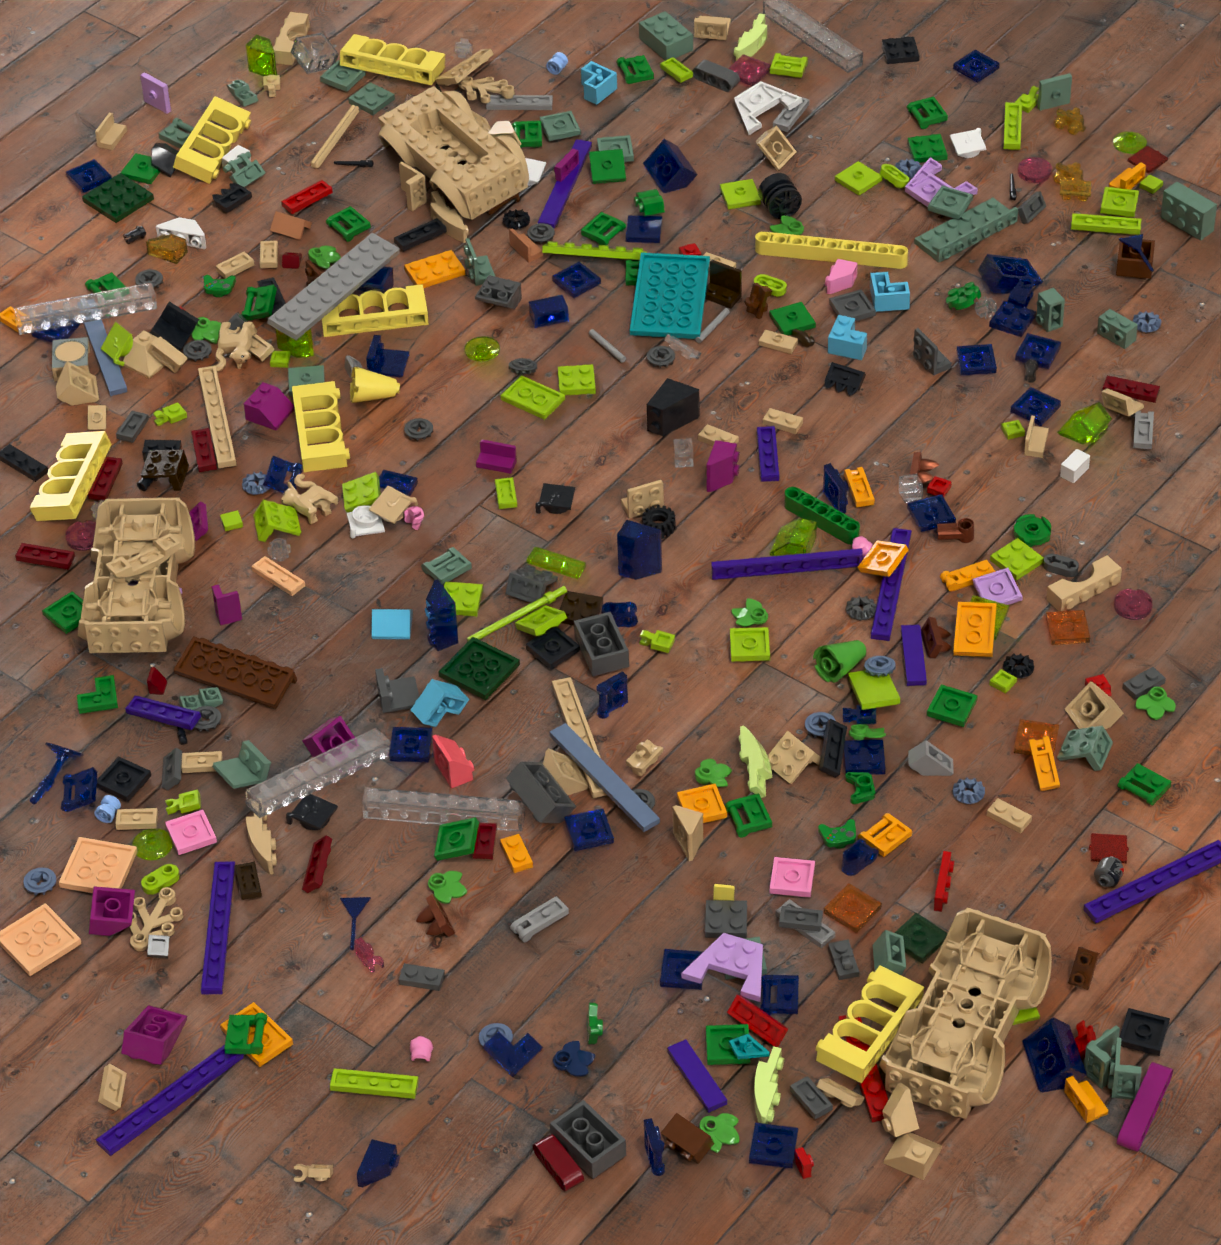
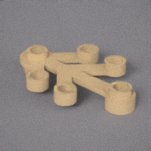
(503, 88)
(167, 897)

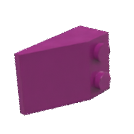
(153, 1034)

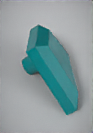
(747, 1047)

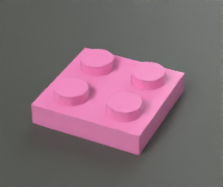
(190, 832)
(792, 877)

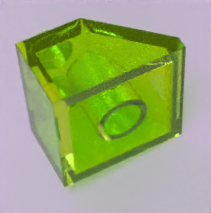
(261, 56)
(298, 348)
(1086, 424)
(795, 538)

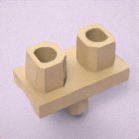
(643, 757)

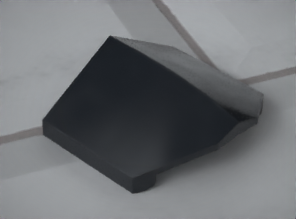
(163, 158)

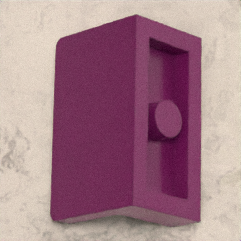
(496, 456)
(226, 606)

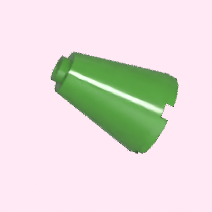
(838, 659)

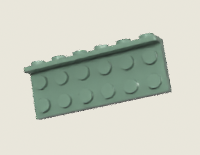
(968, 230)

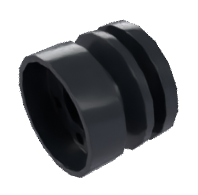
(779, 195)

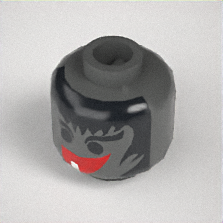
(1109, 871)

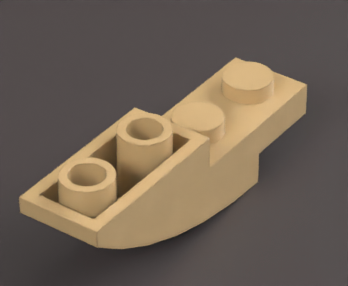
(448, 217)
(262, 842)

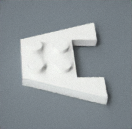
(760, 99)

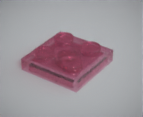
(750, 69)

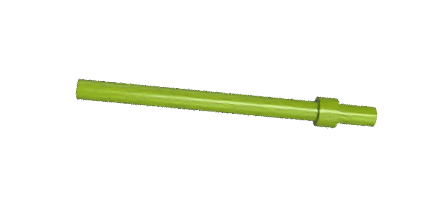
(547, 598)

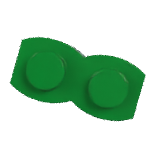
(649, 202)

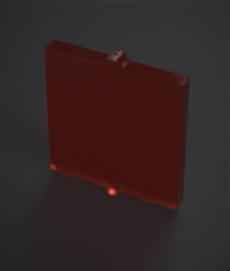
(1149, 157)
(1108, 846)

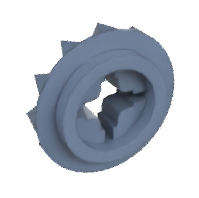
(913, 165)
(1153, 324)
(251, 487)
(879, 665)
(813, 720)
(968, 796)
(34, 877)
(491, 1029)

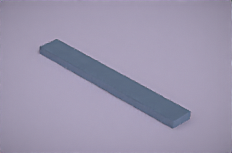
(110, 371)
(605, 777)

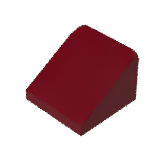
(291, 260)
(156, 682)

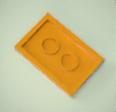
(435, 269)
(975, 629)
(274, 1038)

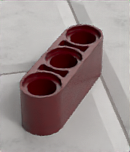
(558, 1162)

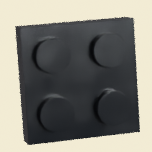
(900, 50)
(552, 647)
(123, 779)
(1144, 1031)

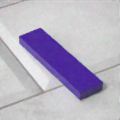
(768, 453)
(913, 655)
(163, 712)
(697, 1075)

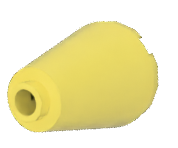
(371, 386)

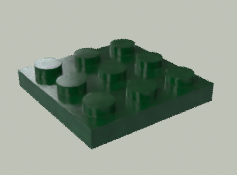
(118, 197)
(479, 668)

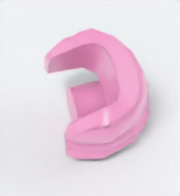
(414, 515)
(862, 542)
(421, 1048)

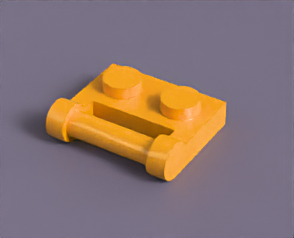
(889, 838)

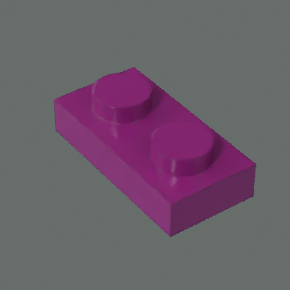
(566, 165)
(199, 520)

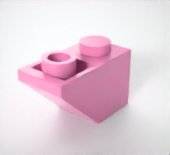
(841, 276)

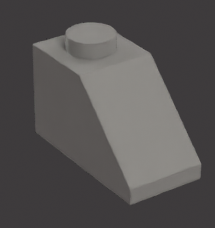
(930, 760)

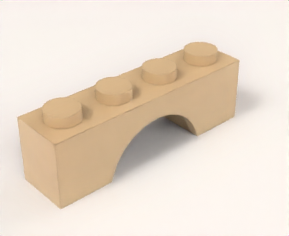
(294, 26)
(1067, 594)

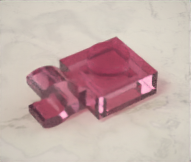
(365, 954)

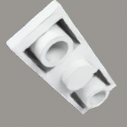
(185, 229)

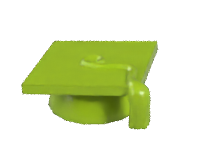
(118, 343)

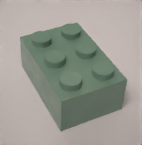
(665, 36)
(1188, 210)

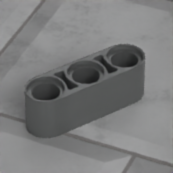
(716, 75)

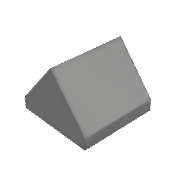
(351, 362)

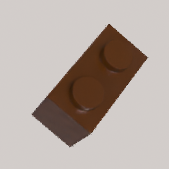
(687, 1139)

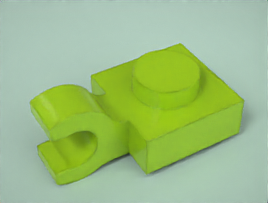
(1028, 101)
(170, 413)
(659, 641)

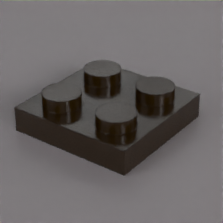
(580, 606)

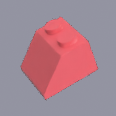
(452, 761)

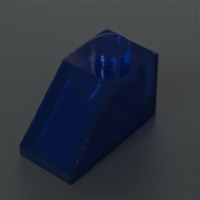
(377, 1162)

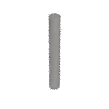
(712, 325)
(607, 345)

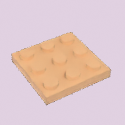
(97, 865)
(38, 939)

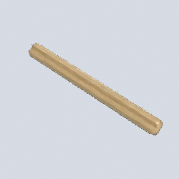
(334, 137)

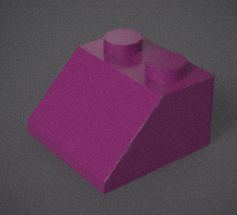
(268, 406)
(722, 465)
(328, 736)
(111, 910)

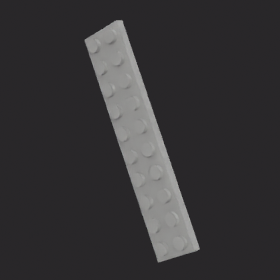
(333, 286)

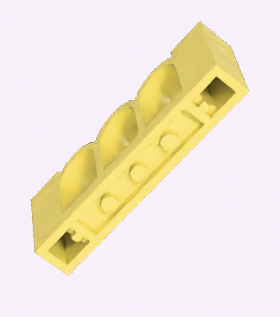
(379, 58)
(203, 166)
(412, 297)
(326, 455)
(55, 506)
(851, 1059)

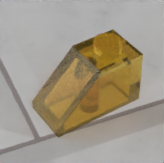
(168, 248)

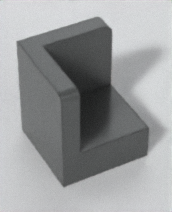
(237, 321)

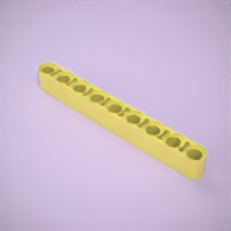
(831, 249)

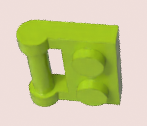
(788, 65)

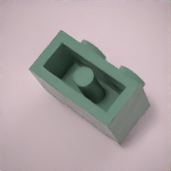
(1050, 309)
(1117, 328)
(890, 952)

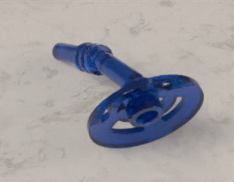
(47, 782)

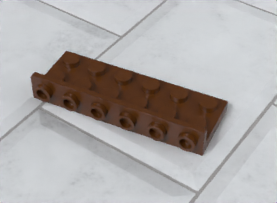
(235, 672)

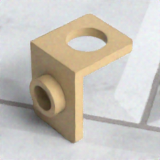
(97, 417)

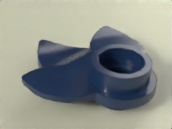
(575, 1059)

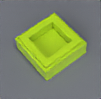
(1151, 184)
(280, 359)
(1013, 429)
(231, 520)
(1003, 681)

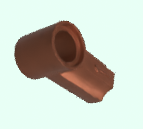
(962, 530)

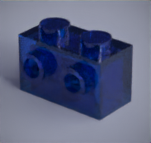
(548, 311)

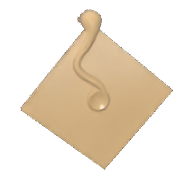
(392, 504)

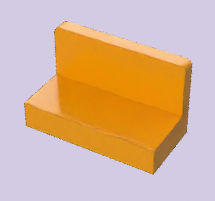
(1129, 177)
(1085, 1099)

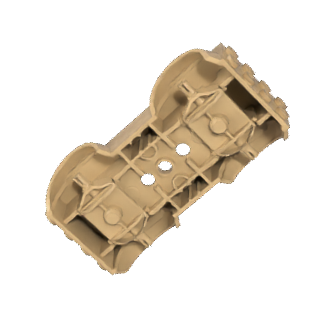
(437, 119)
(151, 612)
(965, 1065)

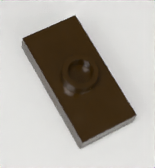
(248, 880)

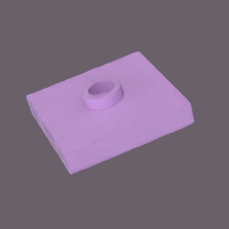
(155, 93)
(998, 587)

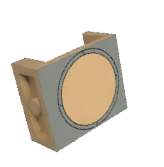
(70, 350)

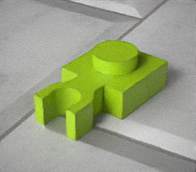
(187, 802)

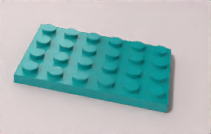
(670, 295)

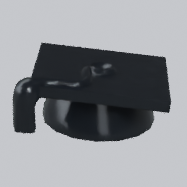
(555, 498)
(312, 812)

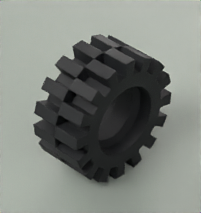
(660, 514)

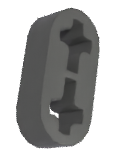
(1061, 565)

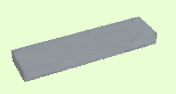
(520, 102)

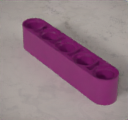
(1144, 1106)

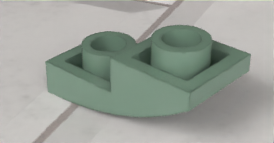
(242, 93)
(206, 697)

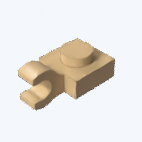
(271, 83)
(319, 1172)

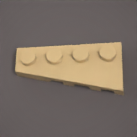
(464, 68)

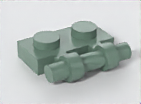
(246, 175)

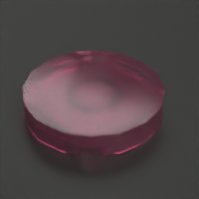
(1034, 169)
(81, 535)
(1133, 604)

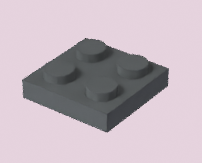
(853, 305)
(726, 917)

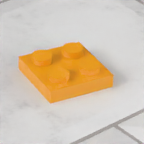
(883, 558)
(704, 800)

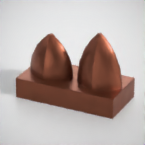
(920, 465)
(933, 636)
(435, 911)

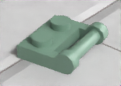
(175, 136)
(447, 566)

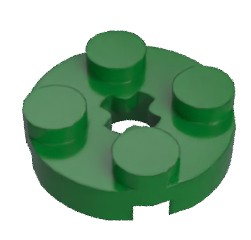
(963, 297)
(1032, 538)

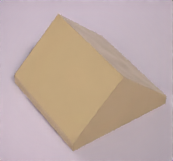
(688, 830)

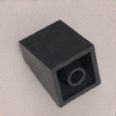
(672, 407)

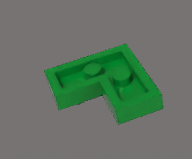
(102, 699)

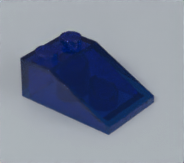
(1004, 272)

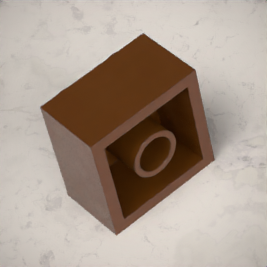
(1131, 263)

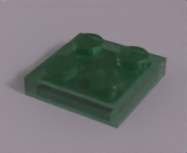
(921, 937)

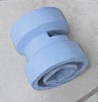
(557, 63)
(107, 809)

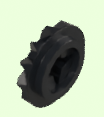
(510, 221)
(1019, 671)

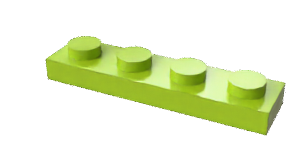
(1012, 126)
(1106, 224)
(374, 1083)

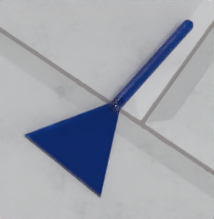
(1136, 243)
(354, 907)

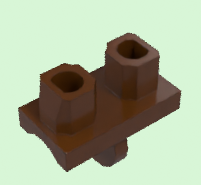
(757, 302)
(1083, 968)

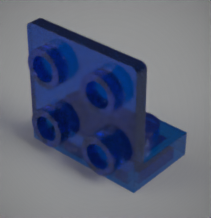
(386, 361)

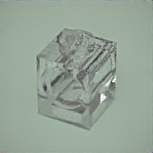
(683, 452)
(910, 488)

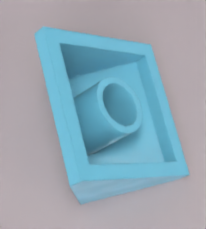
(391, 623)

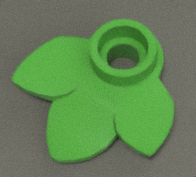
(788, 226)
(323, 256)
(208, 331)
(751, 614)
(1156, 703)
(861, 731)
(712, 773)
(447, 886)
(723, 1130)

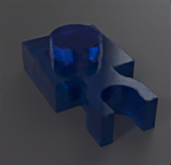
(866, 716)

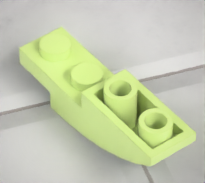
(752, 40)
(757, 761)
(766, 1086)

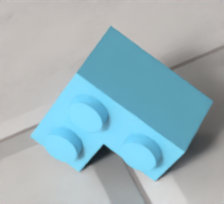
(597, 82)
(888, 295)
(845, 340)
(437, 700)

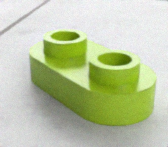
(894, 175)
(778, 286)
(161, 878)

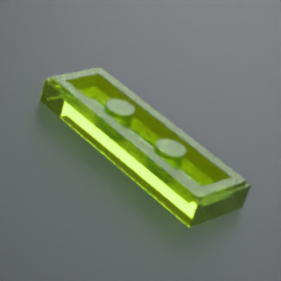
(556, 562)

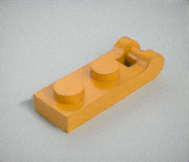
(859, 487)
(964, 576)
(1044, 764)

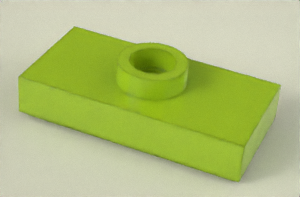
(676, 70)
(506, 493)

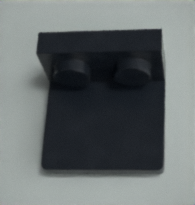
(174, 325)

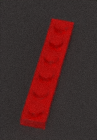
(872, 1086)

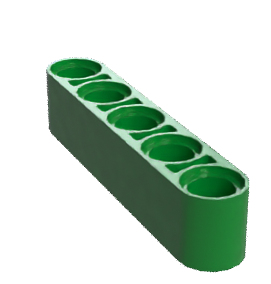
(827, 517)

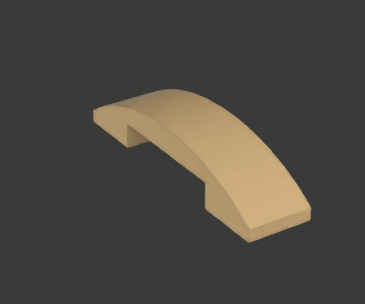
(163, 549)

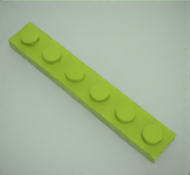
(587, 250)

